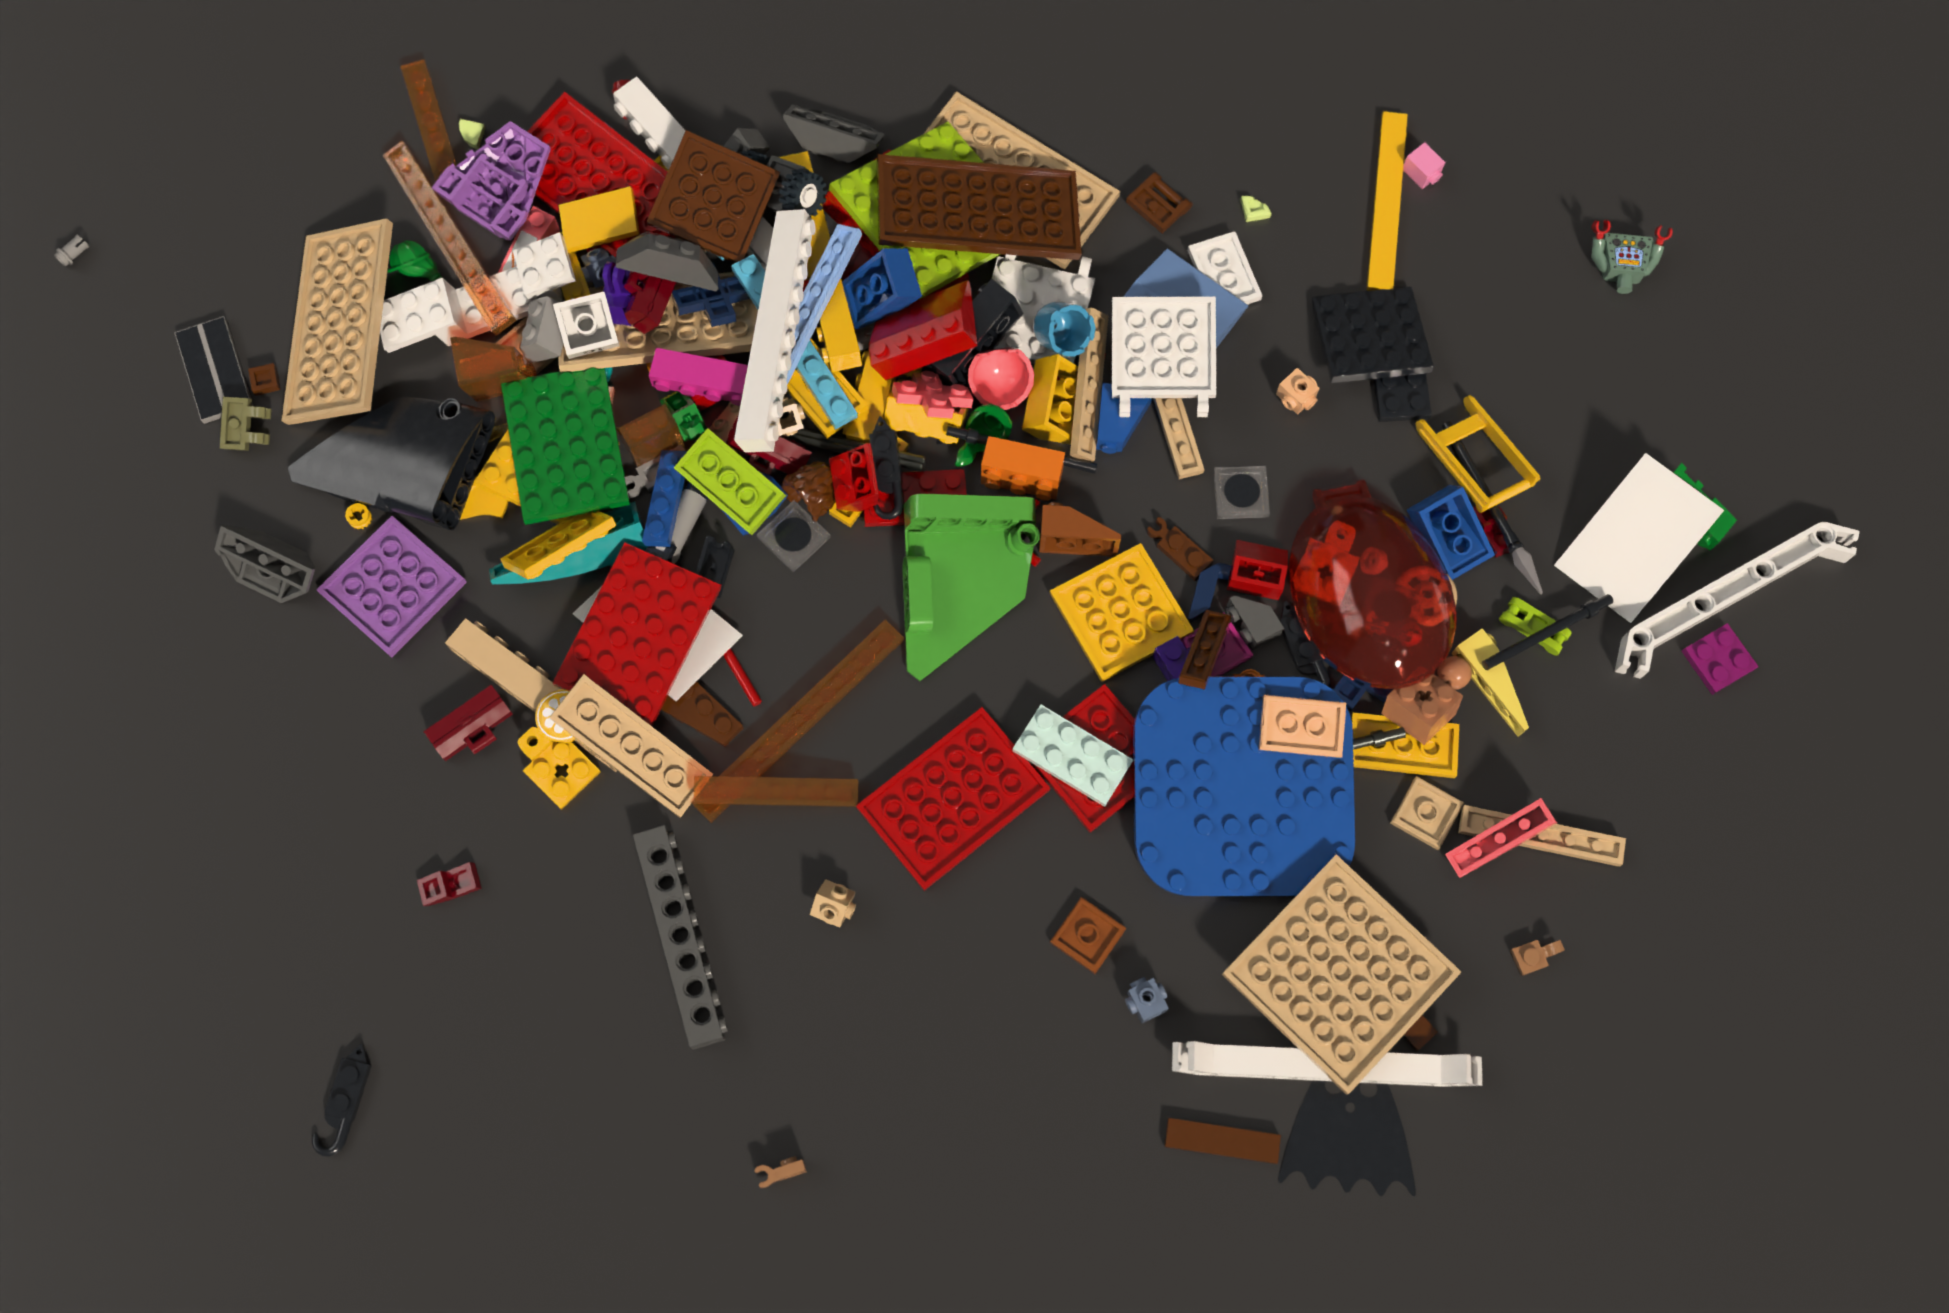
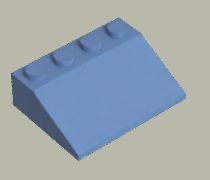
(1176, 278)

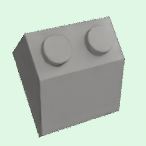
(542, 333)

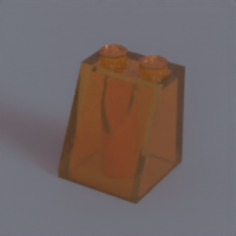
(486, 365)
(650, 435)

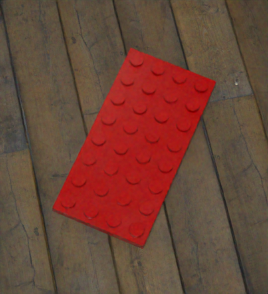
(593, 160)

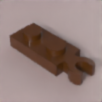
(1180, 549)

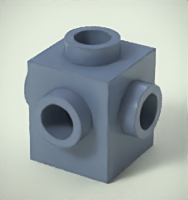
(594, 264)
(1144, 1009)

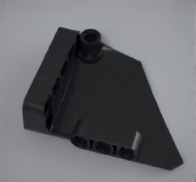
(403, 459)

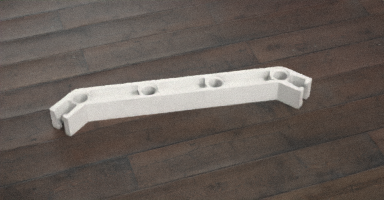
(1733, 588)
(1293, 1064)

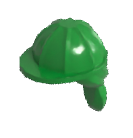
(413, 261)
(989, 421)

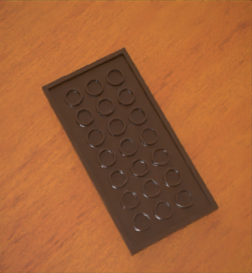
(977, 207)

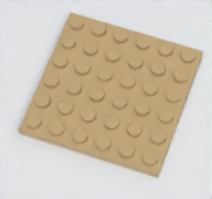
(1341, 974)

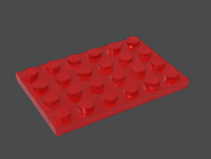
(639, 631)
(952, 798)

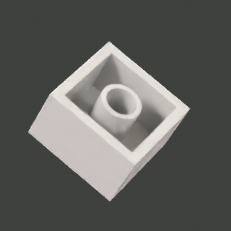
(586, 325)

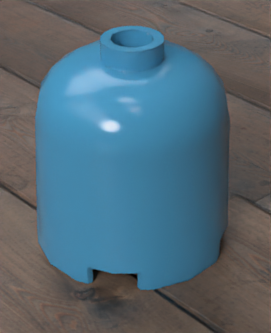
(1064, 328)

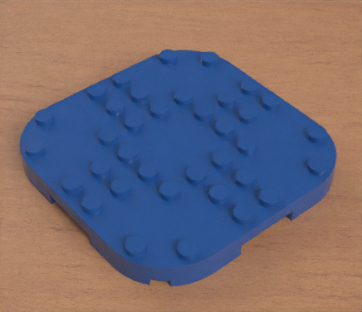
(1220, 810)

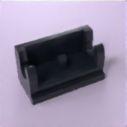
(715, 561)

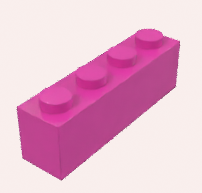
(698, 376)

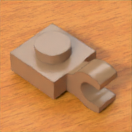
(1533, 956)
(789, 1168)

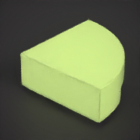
(472, 132)
(1254, 209)

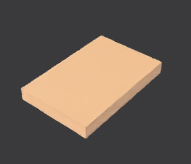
(1302, 726)

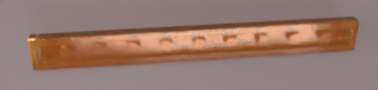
(449, 238)
(810, 709)

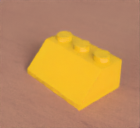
(1046, 412)
(914, 419)

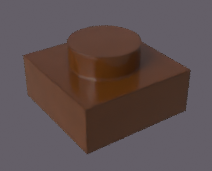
(264, 379)

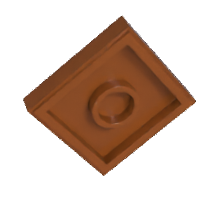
(1088, 935)

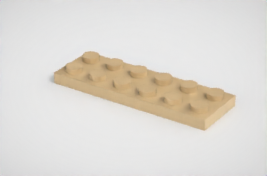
(629, 745)

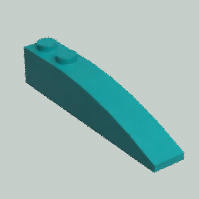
(595, 555)

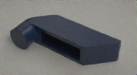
(1205, 589)

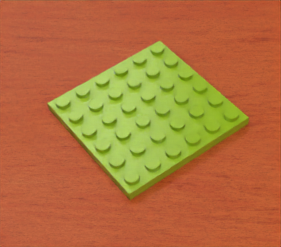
(859, 197)

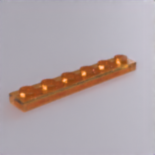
(428, 117)
(775, 791)

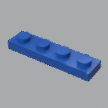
(664, 501)

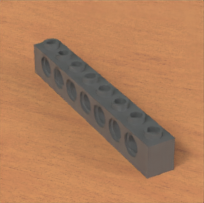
(648, 845)

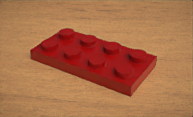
(924, 482)

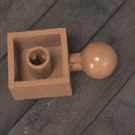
(1431, 703)

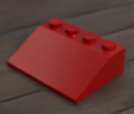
(924, 332)

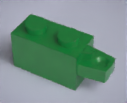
(685, 415)

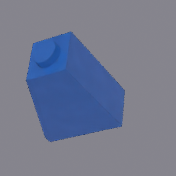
(1116, 430)

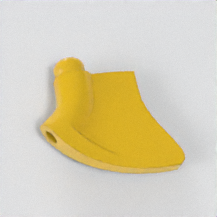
(483, 503)

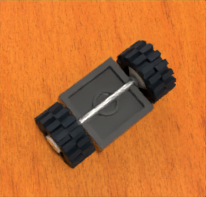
(795, 187)

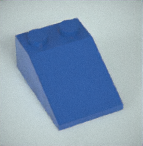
(881, 287)
(1452, 530)

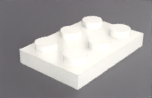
(1227, 265)

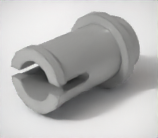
(70, 252)

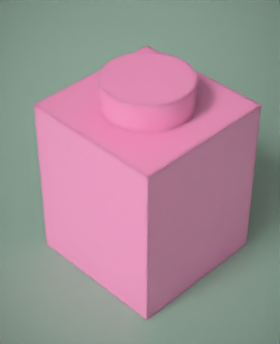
(1423, 166)

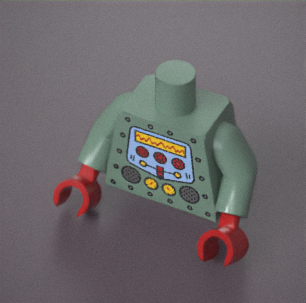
(1626, 257)

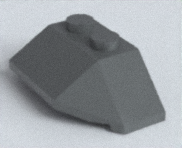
(831, 134)
(668, 259)
(265, 563)

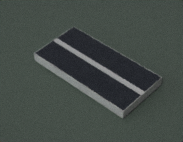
(212, 366)

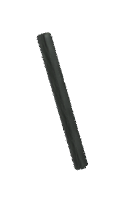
(843, 445)

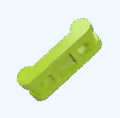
(1533, 622)

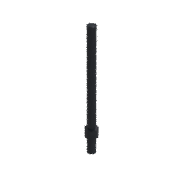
(973, 436)
(1586, 611)

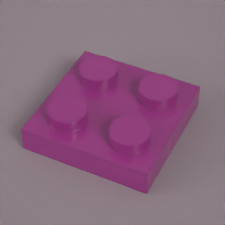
(1719, 659)

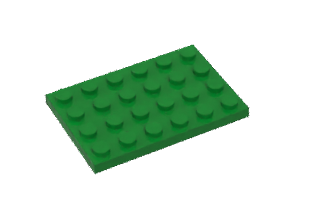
(564, 445)

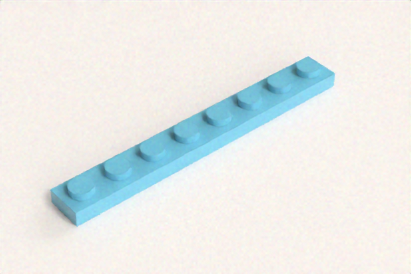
(811, 365)

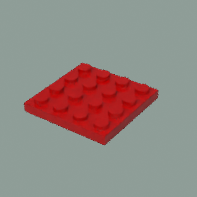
(1110, 722)

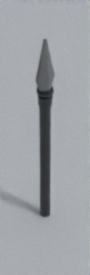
(1521, 558)

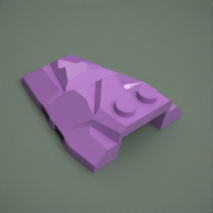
(497, 180)

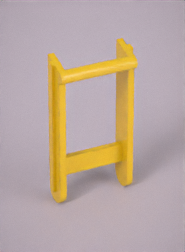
(1478, 420)

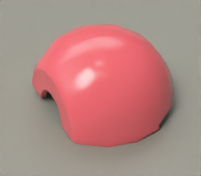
(1001, 377)

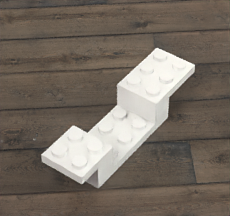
(451, 312)

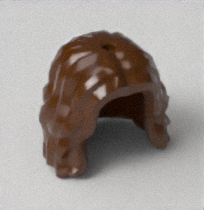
(813, 485)

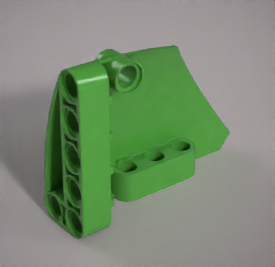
(961, 570)

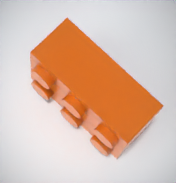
(1022, 468)

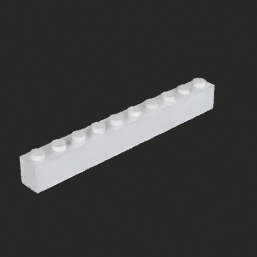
(664, 135)
(775, 332)

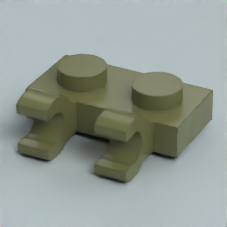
(237, 423)

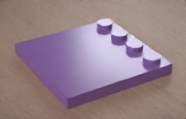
(391, 586)

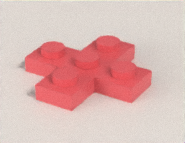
(929, 392)

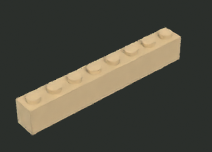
(504, 667)

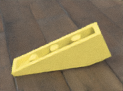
(1493, 682)

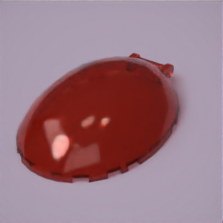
(1371, 590)

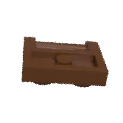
(1154, 207)

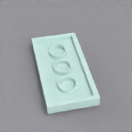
(1072, 755)

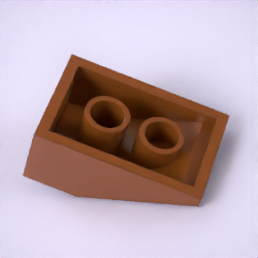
(1071, 532)

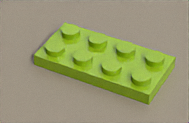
(729, 481)

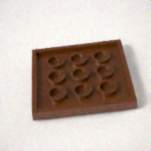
(713, 197)

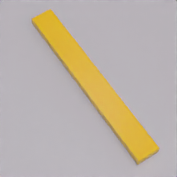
(1387, 201)

